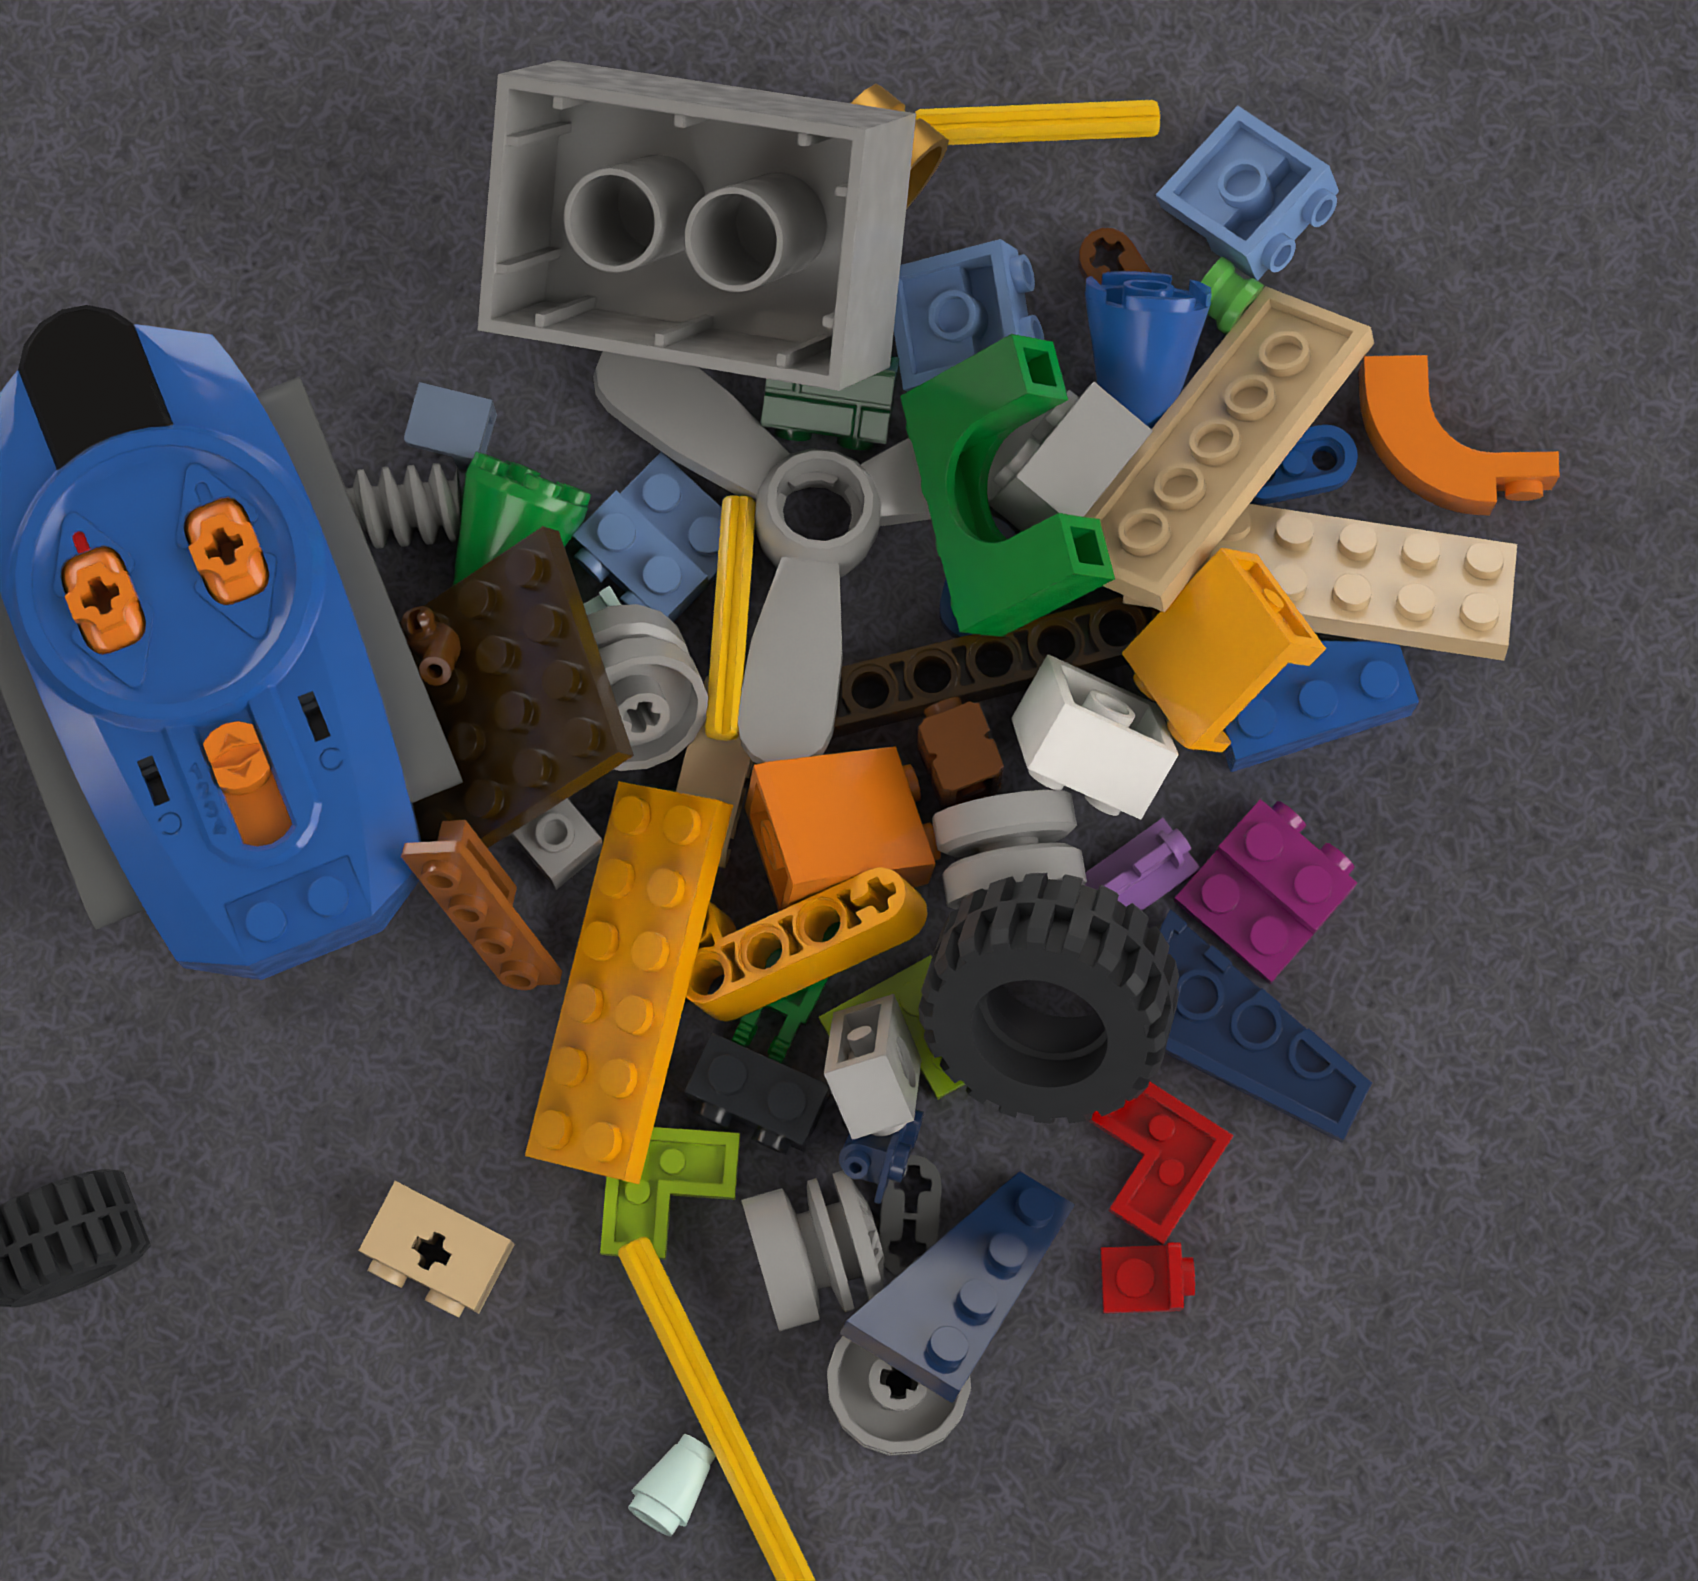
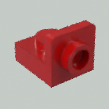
(1145, 1278)

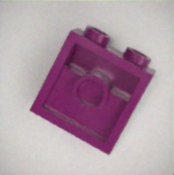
(1267, 888)

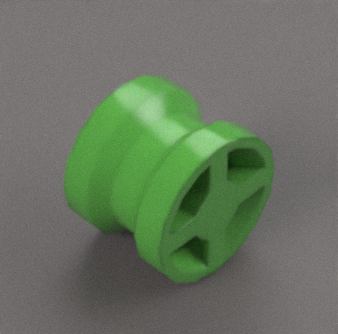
(1230, 294)

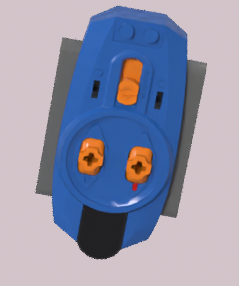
(203, 650)

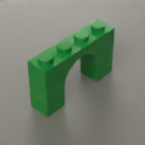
(955, 434)

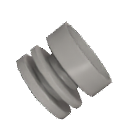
(814, 1249)

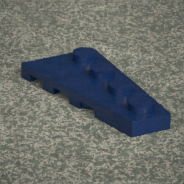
(1252, 1043)

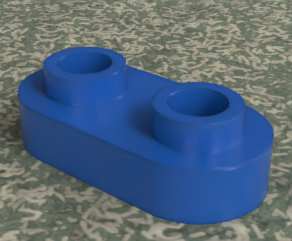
(1300, 477)

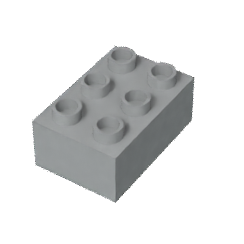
(695, 223)

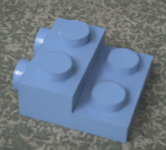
(1250, 193)
(960, 306)
(654, 539)

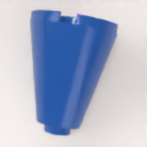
(1144, 337)

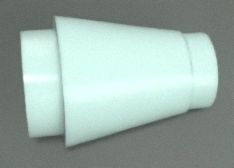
(672, 1486)

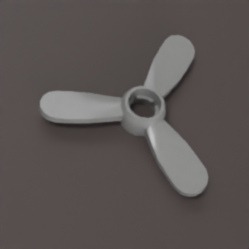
(797, 642)

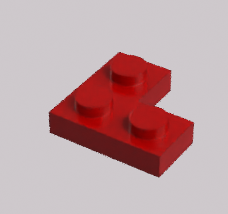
(1177, 1158)

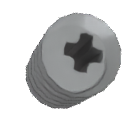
(407, 505)

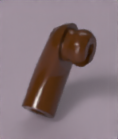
(431, 642)

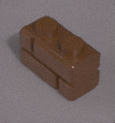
(959, 752)

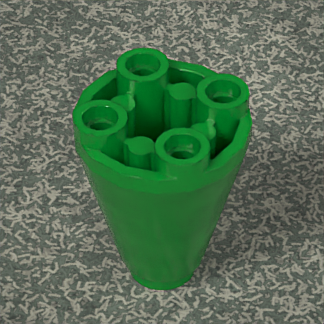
(508, 504)

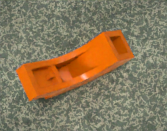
(1426, 457)

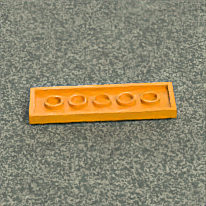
(629, 981)

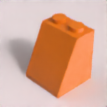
(836, 819)

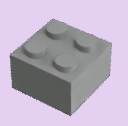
(1075, 461)

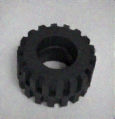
(68, 1236)

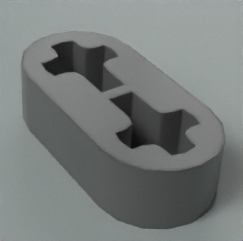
(926, 1217)

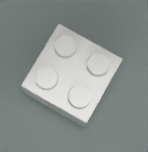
(1093, 739)

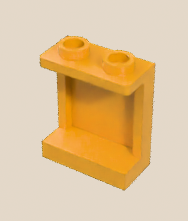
(1219, 647)

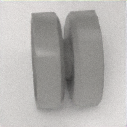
(651, 681)
(1006, 839)
(876, 1416)

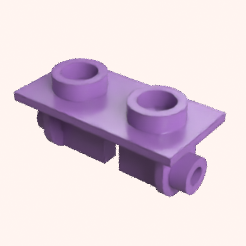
(1146, 866)

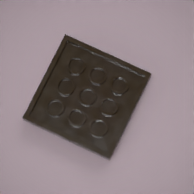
(526, 696)

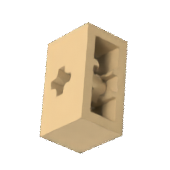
(413, 1218)

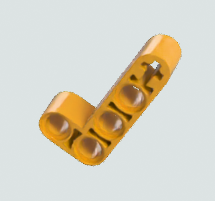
(874, 916)

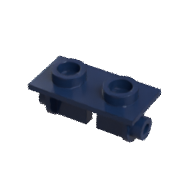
(880, 1157)

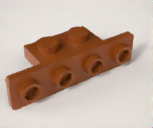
(480, 903)

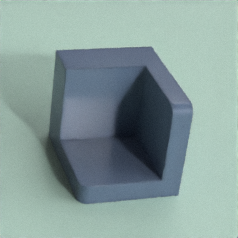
(450, 423)

